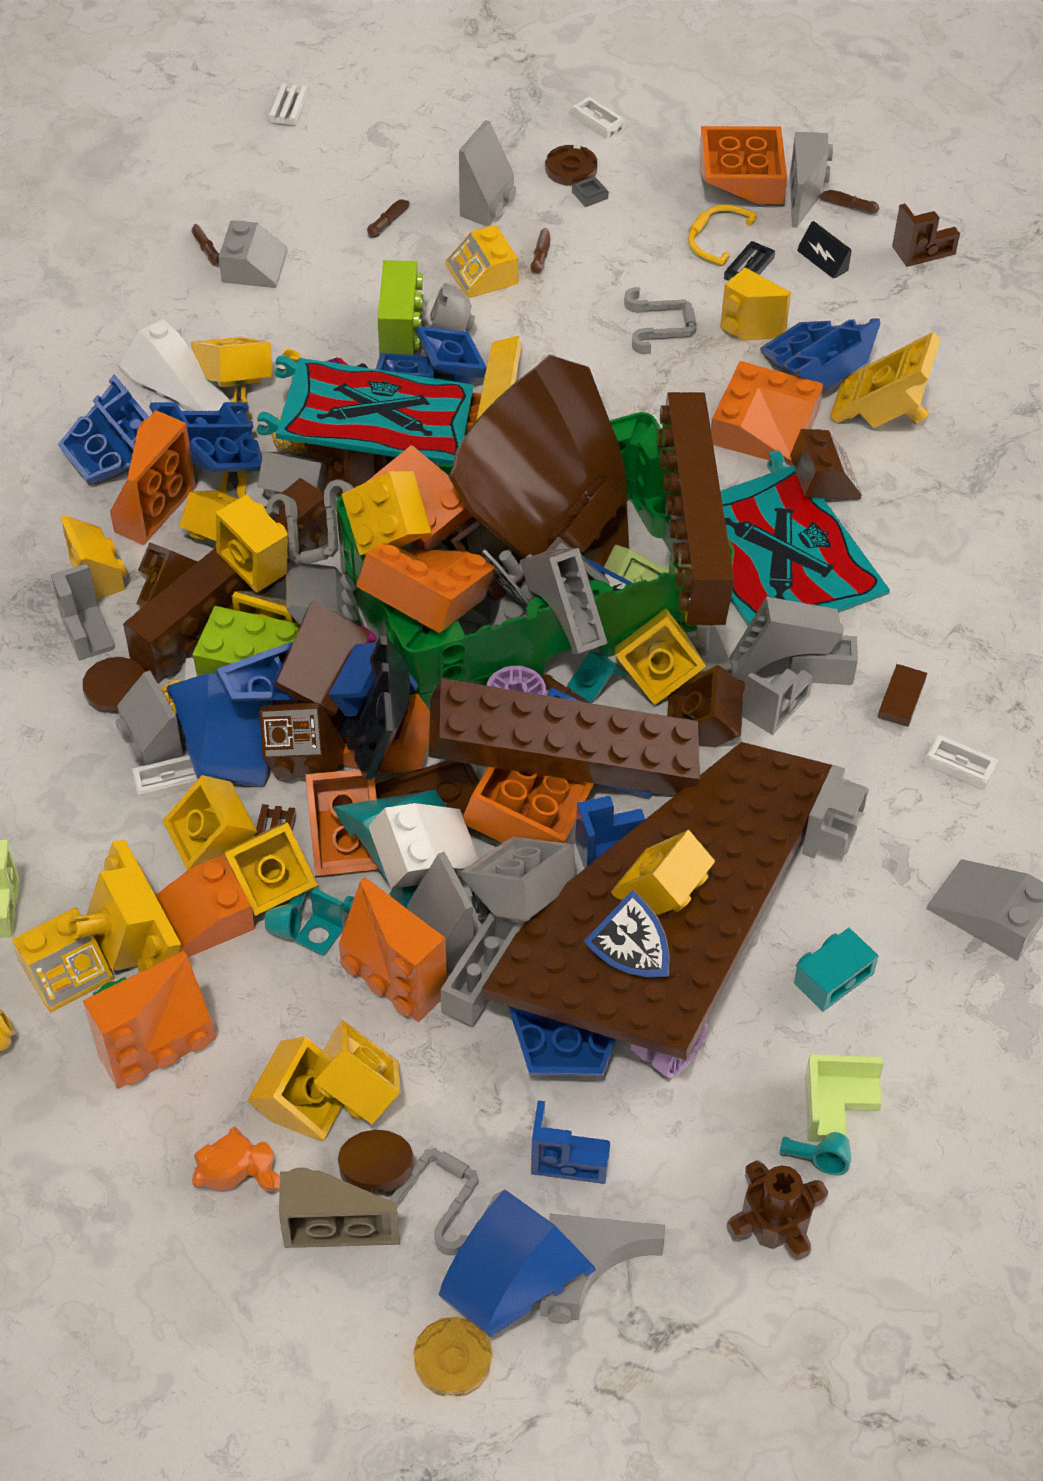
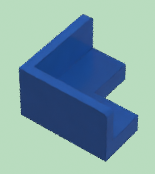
(356, 680)
(600, 828)
(567, 1156)

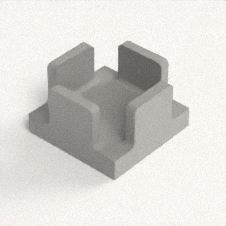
(823, 829)

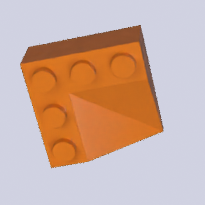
(745, 161)
(764, 411)
(156, 480)
(426, 584)
(525, 805)
(393, 951)
(149, 1020)

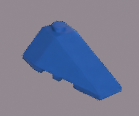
(254, 676)

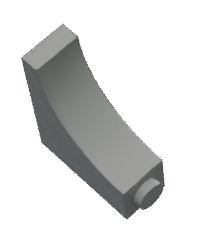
(564, 585)
(784, 630)
(604, 1245)

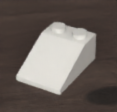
(412, 837)

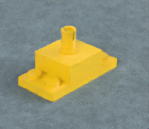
(889, 385)
(126, 915)

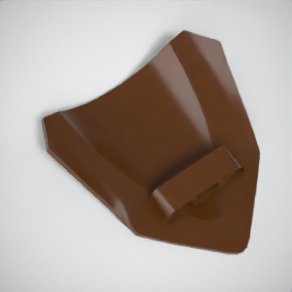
(546, 465)

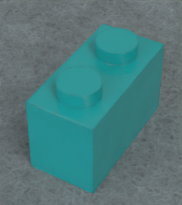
(835, 968)

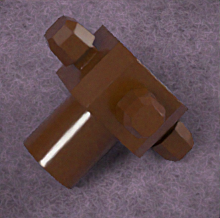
(777, 1208)

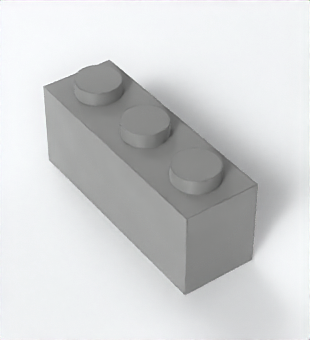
(463, 989)

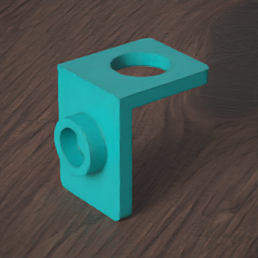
(593, 675)
(328, 915)

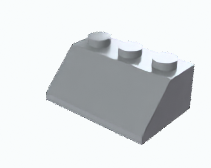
(322, 585)
(521, 876)

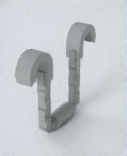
(649, 333)
(291, 513)
(457, 1168)

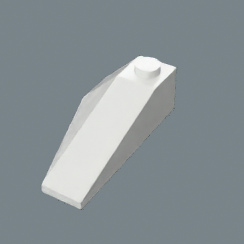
(168, 366)

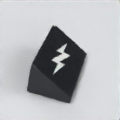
(825, 250)

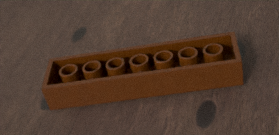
(695, 509)
(173, 621)
(562, 738)

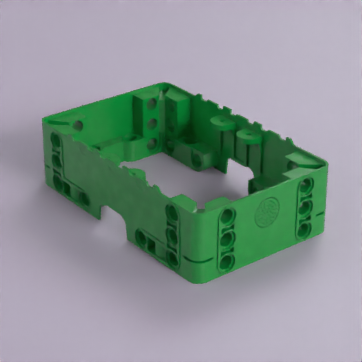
(540, 635)

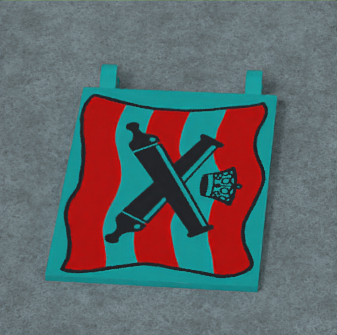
(370, 410)
(792, 547)

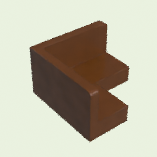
(918, 239)
(344, 464)
(162, 568)

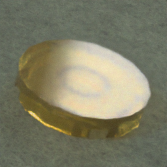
(452, 1357)

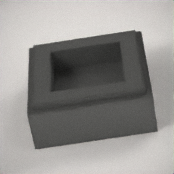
(590, 191)

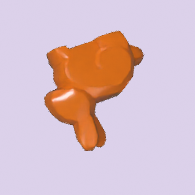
(232, 1160)

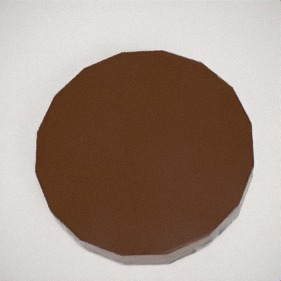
(570, 165)
(109, 682)
(375, 1160)

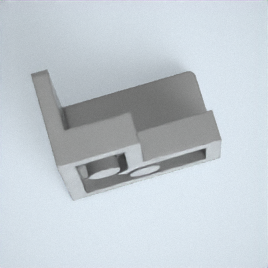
(81, 612)
(835, 668)
(773, 702)

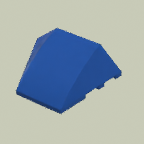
(823, 351)
(105, 438)
(218, 438)
(220, 733)
(560, 1048)
(509, 1265)

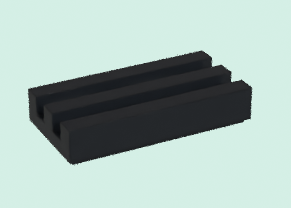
(758, 267)

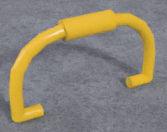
(701, 221)

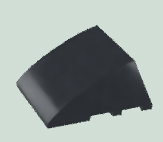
(382, 713)

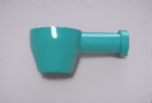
(286, 919)
(829, 1156)

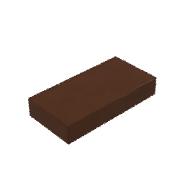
(902, 695)

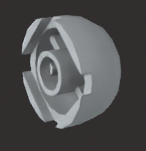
(451, 310)

